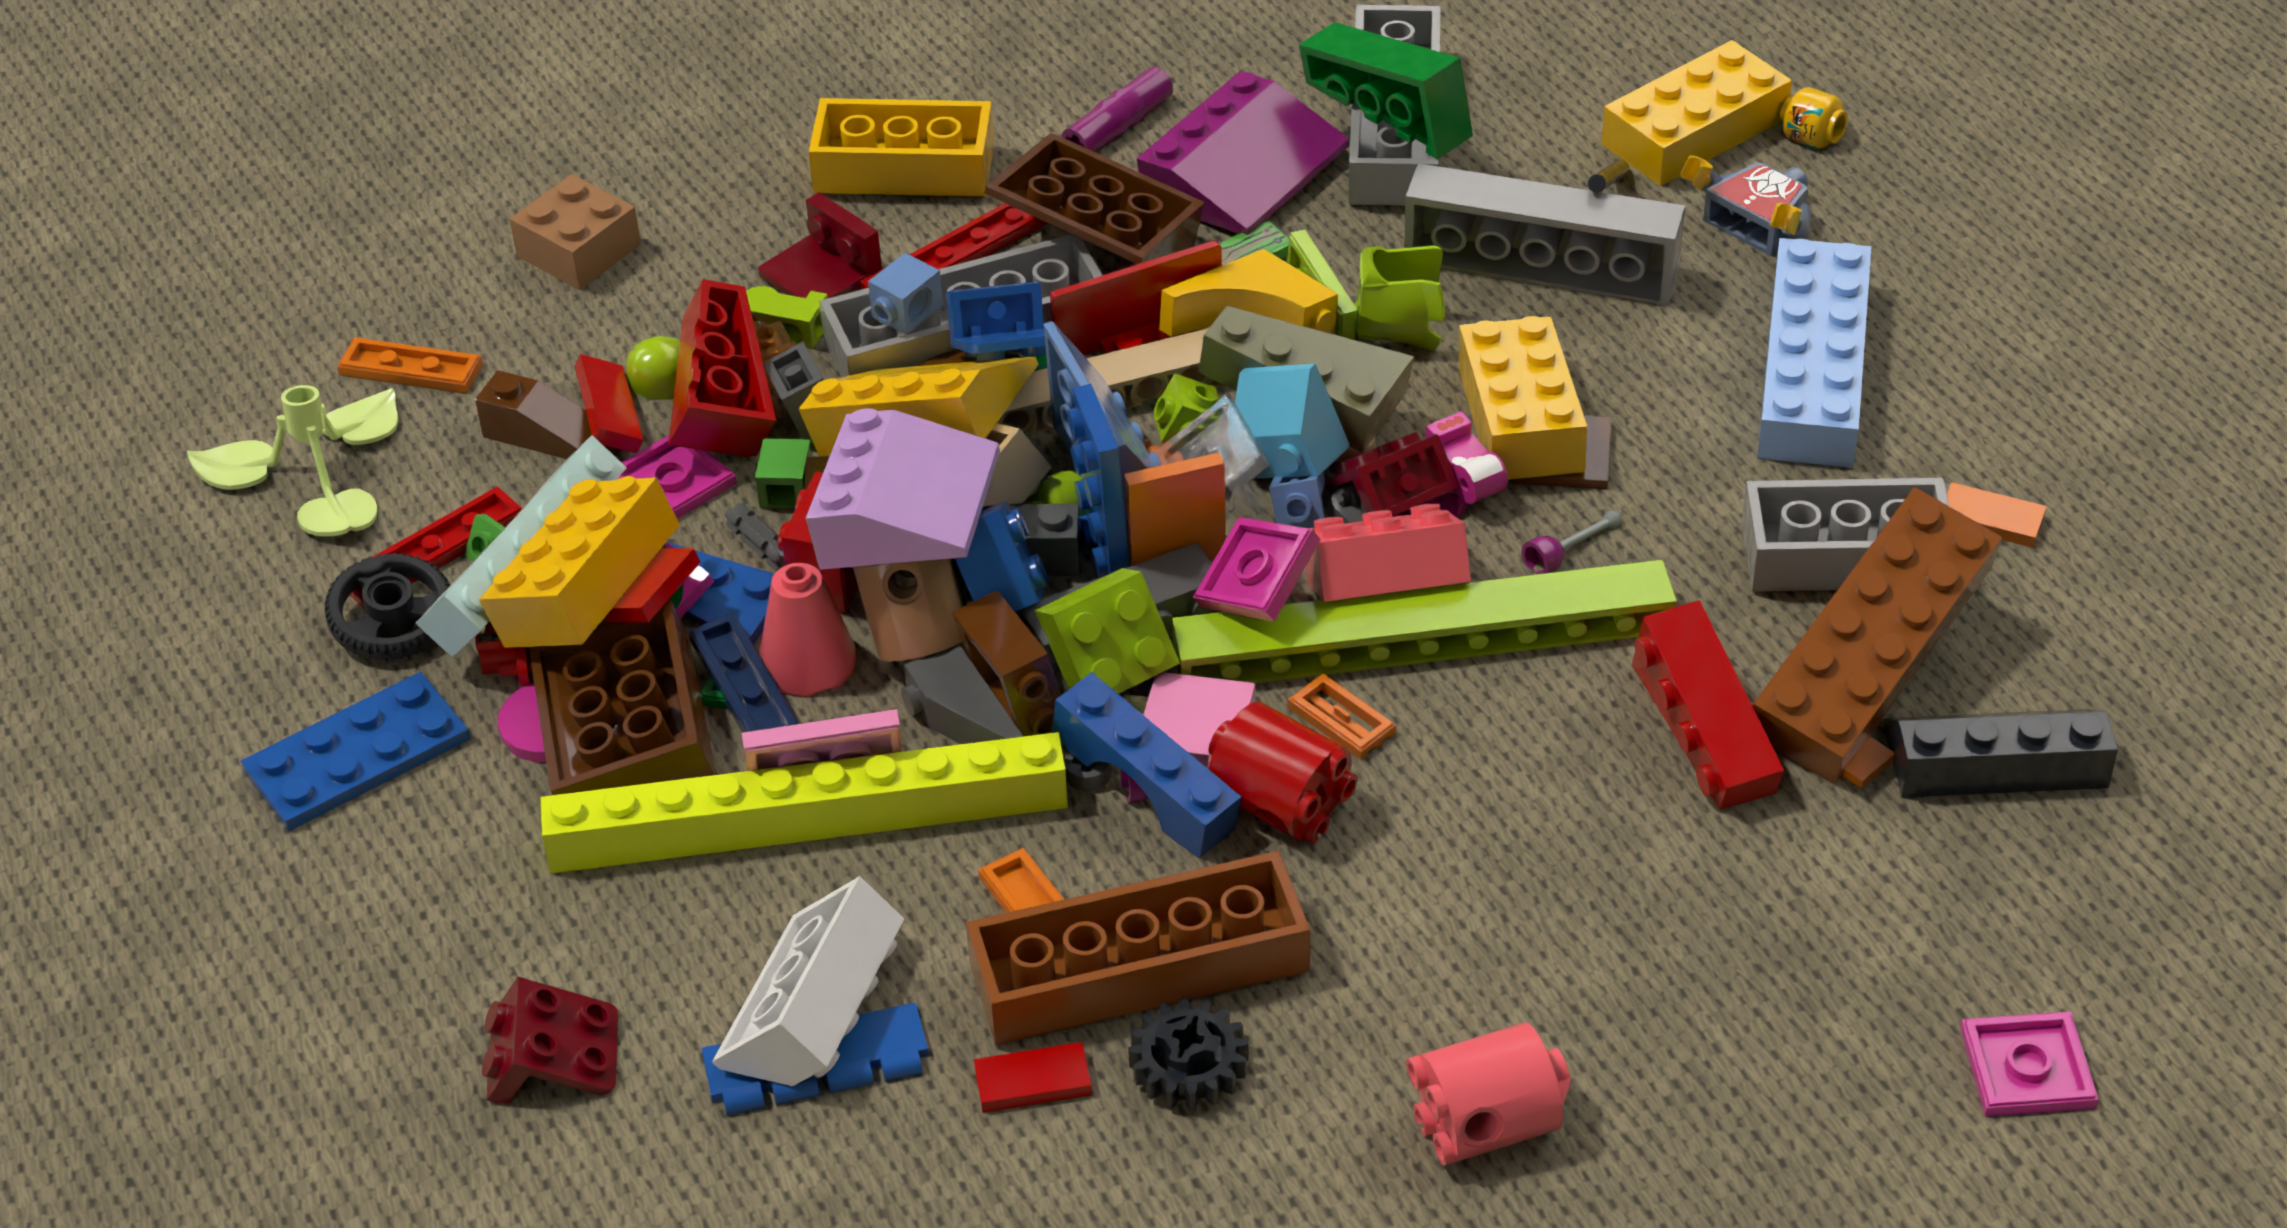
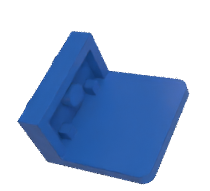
(996, 320)

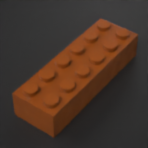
(1875, 634)
(1138, 947)

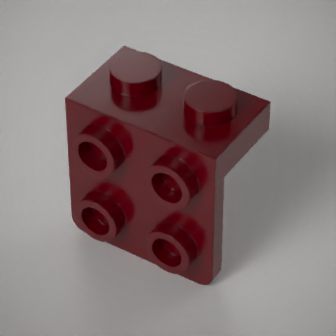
(549, 1037)

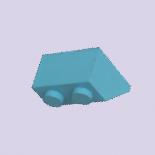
(1291, 419)

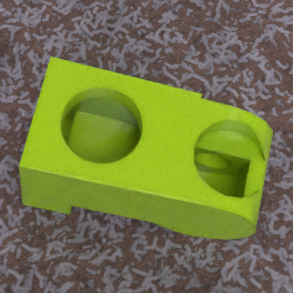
(798, 315)

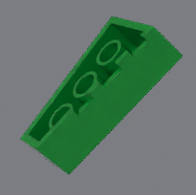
(1392, 82)

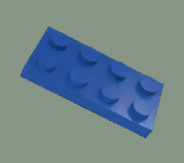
(1100, 484)
(355, 750)

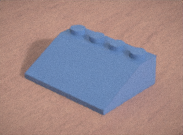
(1071, 369)

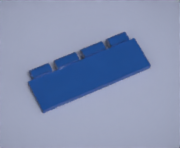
(879, 1038)

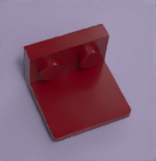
(829, 259)
(1398, 474)

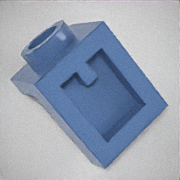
(1298, 500)

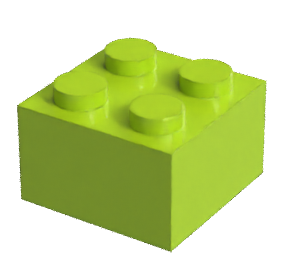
(1109, 632)

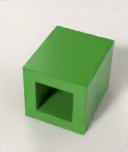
(781, 472)

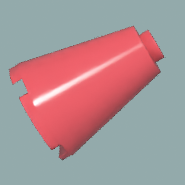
(805, 634)

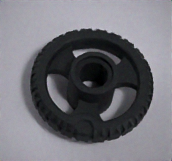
(387, 606)

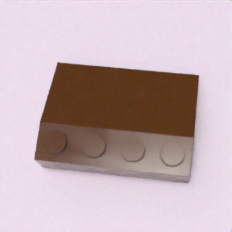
(1099, 200)
(622, 707)

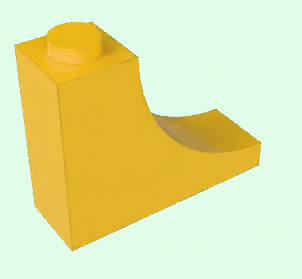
(1253, 284)

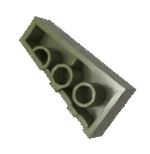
(1358, 376)

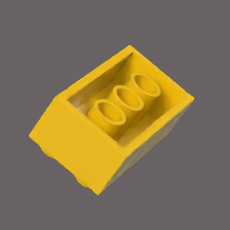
(1695, 111)
(902, 147)
(1523, 396)
(579, 562)

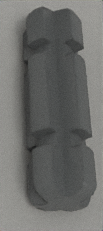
(755, 534)

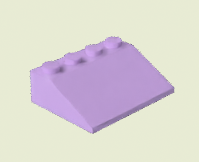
(899, 491)

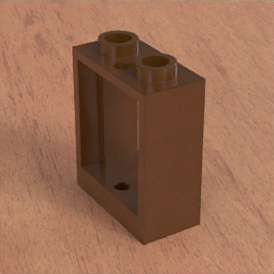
(1009, 662)

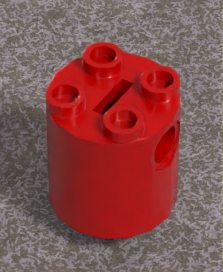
(1282, 770)

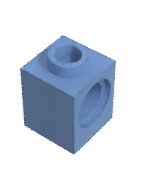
(905, 293)

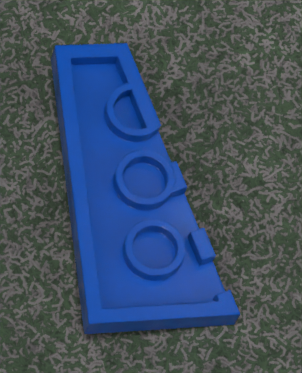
(734, 590)

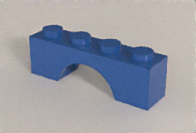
(1188, 798)

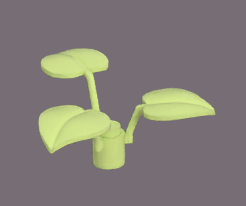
(305, 418)

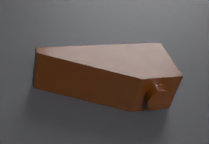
(532, 416)

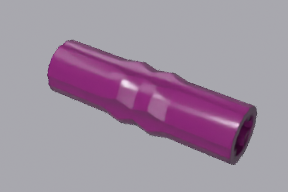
(1120, 110)

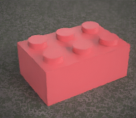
(1388, 553)

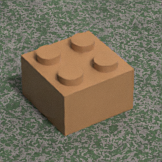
(575, 231)

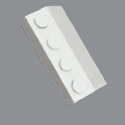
(812, 987)

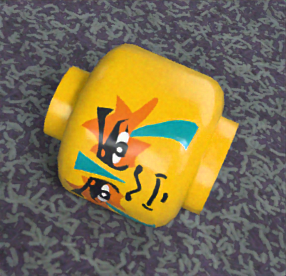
(1814, 118)

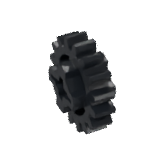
(1196, 1050)

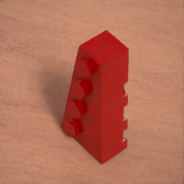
(720, 376)
(1706, 705)

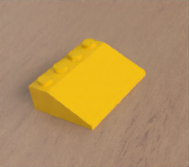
(953, 394)

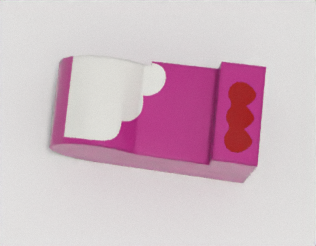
(1475, 468)

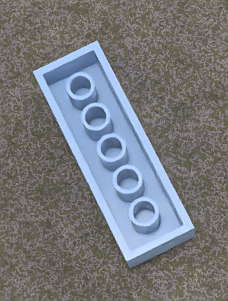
(1815, 353)

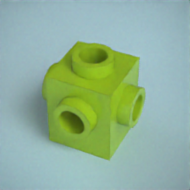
(1181, 404)

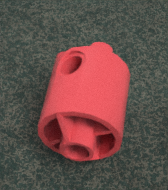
(1489, 1092)

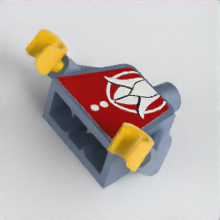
(1753, 203)

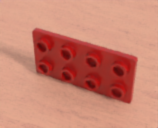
(1125, 305)

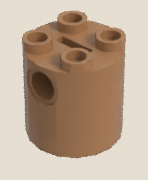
(914, 613)

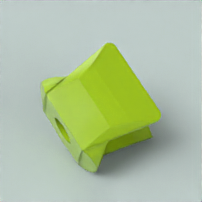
(1400, 295)

